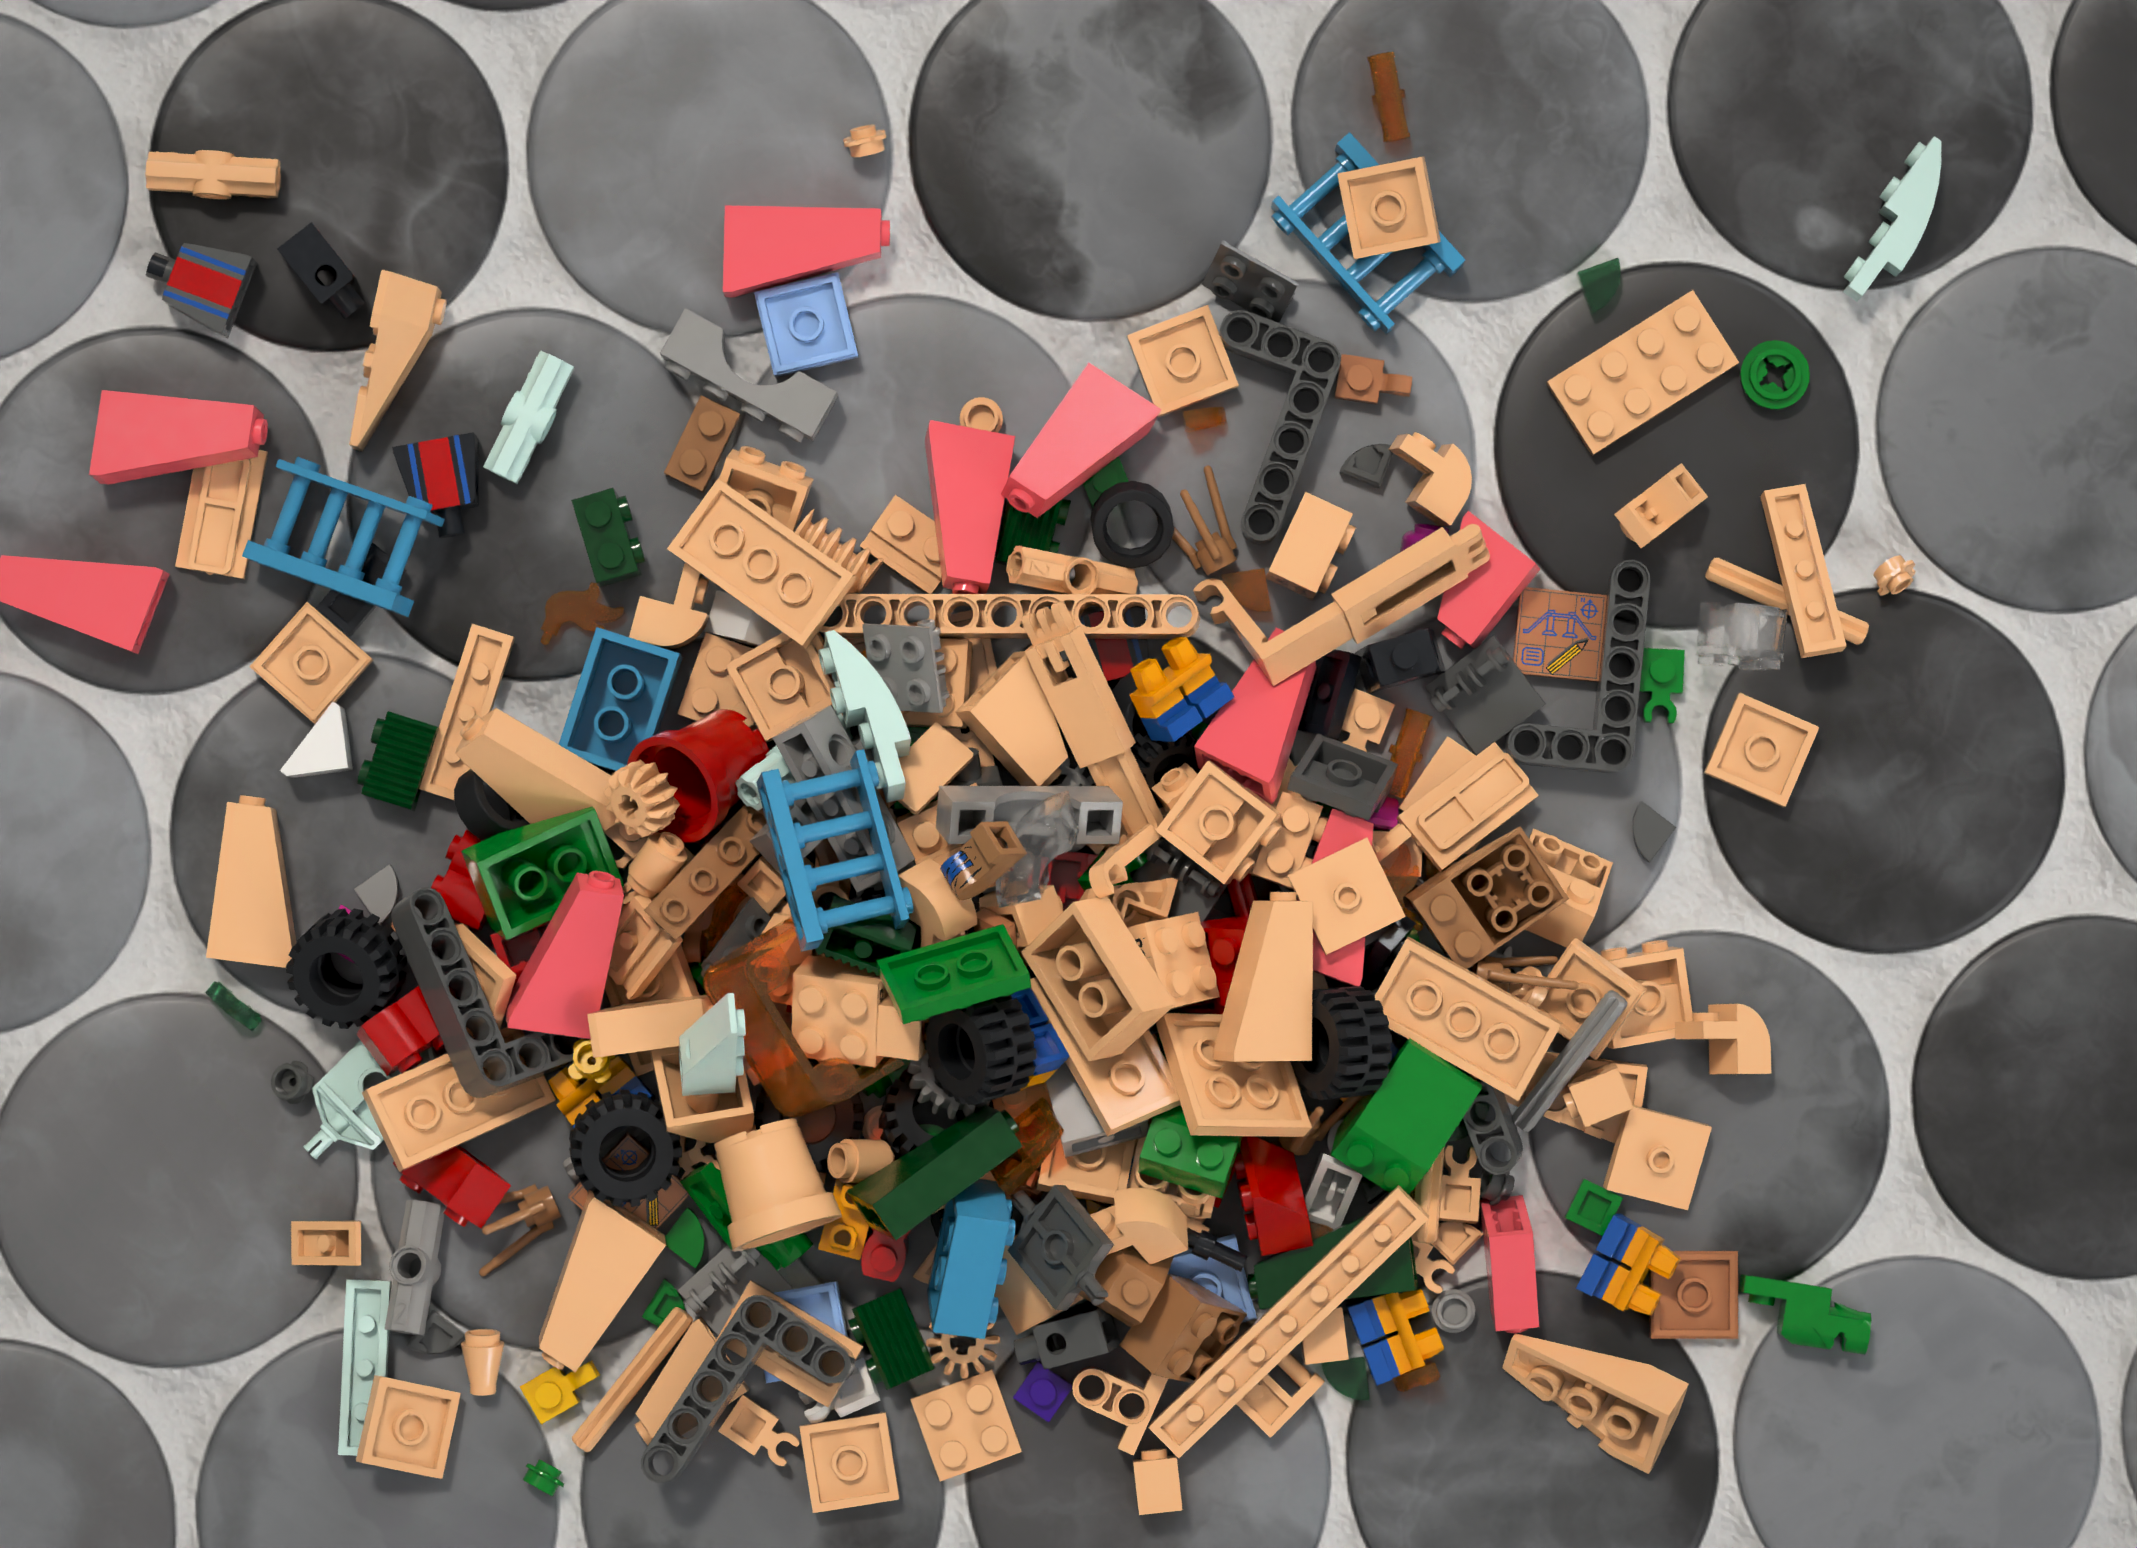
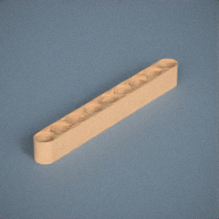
(986, 605)

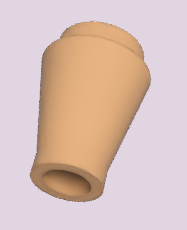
(482, 1359)

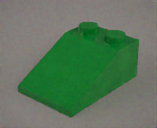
(530, 868)
(1407, 1120)
(1187, 1159)

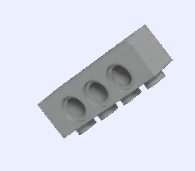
(822, 748)

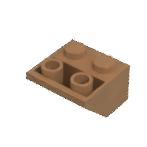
(1183, 1330)

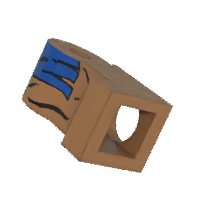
(982, 859)

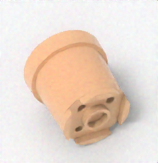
(772, 1186)

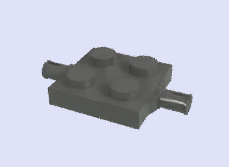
(1060, 1247)

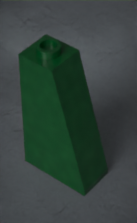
(935, 1171)
(1280, 1272)

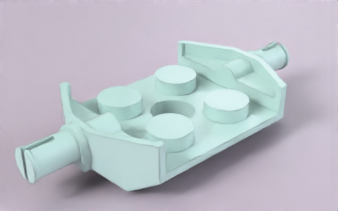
(342, 1104)

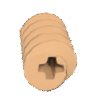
(840, 553)

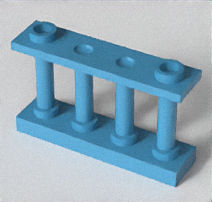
(1375, 314)
(349, 577)
(801, 880)

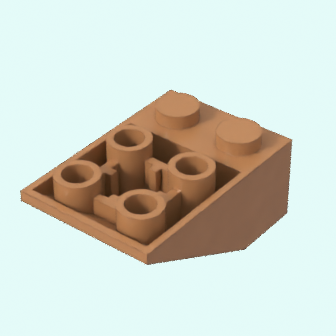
(1487, 898)

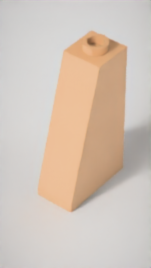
(531, 770)
(251, 891)
(1271, 986)
(599, 1274)

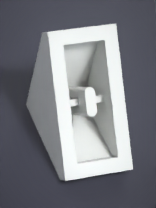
(737, 622)
(324, 748)
(1330, 1191)

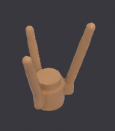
(1212, 550)
(1492, 970)
(1302, 1145)
(536, 1209)

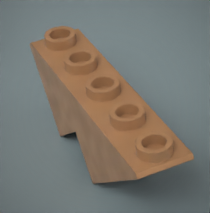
(708, 873)

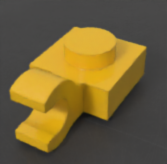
(555, 1392)

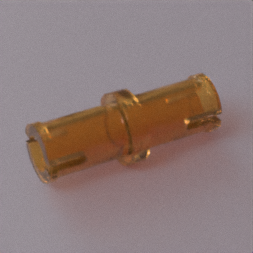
(1388, 97)
(1407, 749)

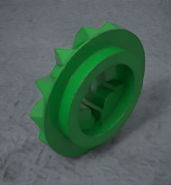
(1778, 355)

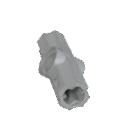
(421, 1239)

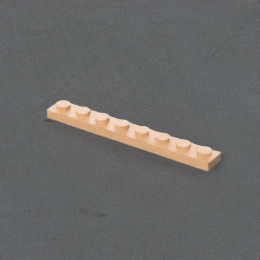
(1289, 1321)

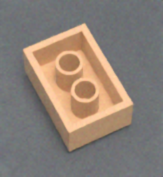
(1097, 978)

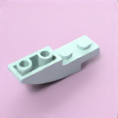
(1909, 209)
(871, 706)

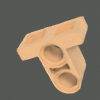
(1109, 1401)

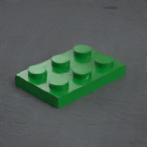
(953, 974)

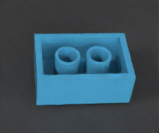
(618, 698)
(970, 1260)

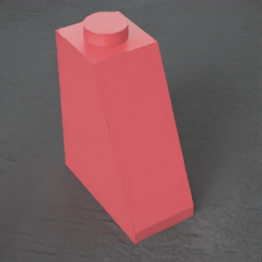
(1483, 598)
(1510, 1264)

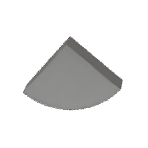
(380, 893)

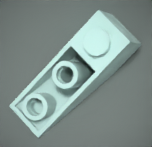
(713, 1050)

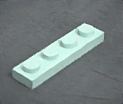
(363, 1355)

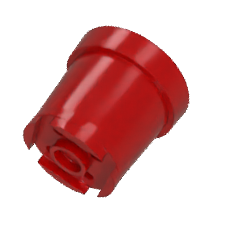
(704, 766)

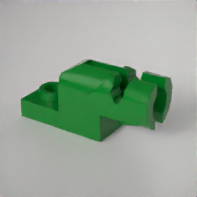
(708, 1192)
(1807, 1315)

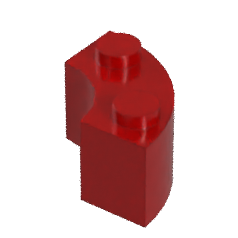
(460, 1183)

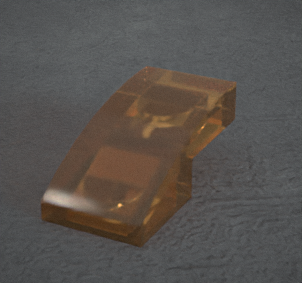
(1038, 1135)

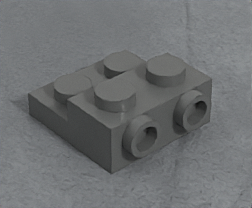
(1343, 777)

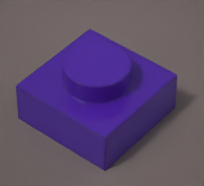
(1043, 1391)

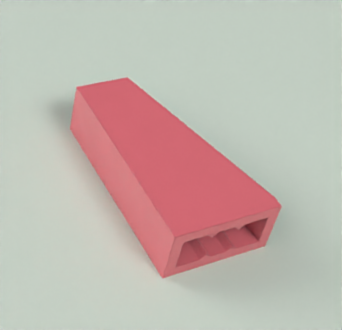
(793, 243)
(165, 435)
(1080, 438)
(966, 486)
(88, 597)
(1257, 729)
(570, 961)
(1347, 962)

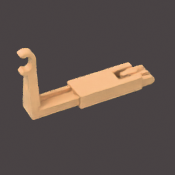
(1358, 607)
(1094, 734)

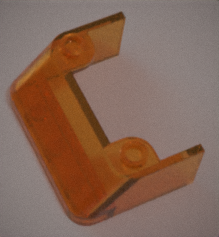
(768, 1042)

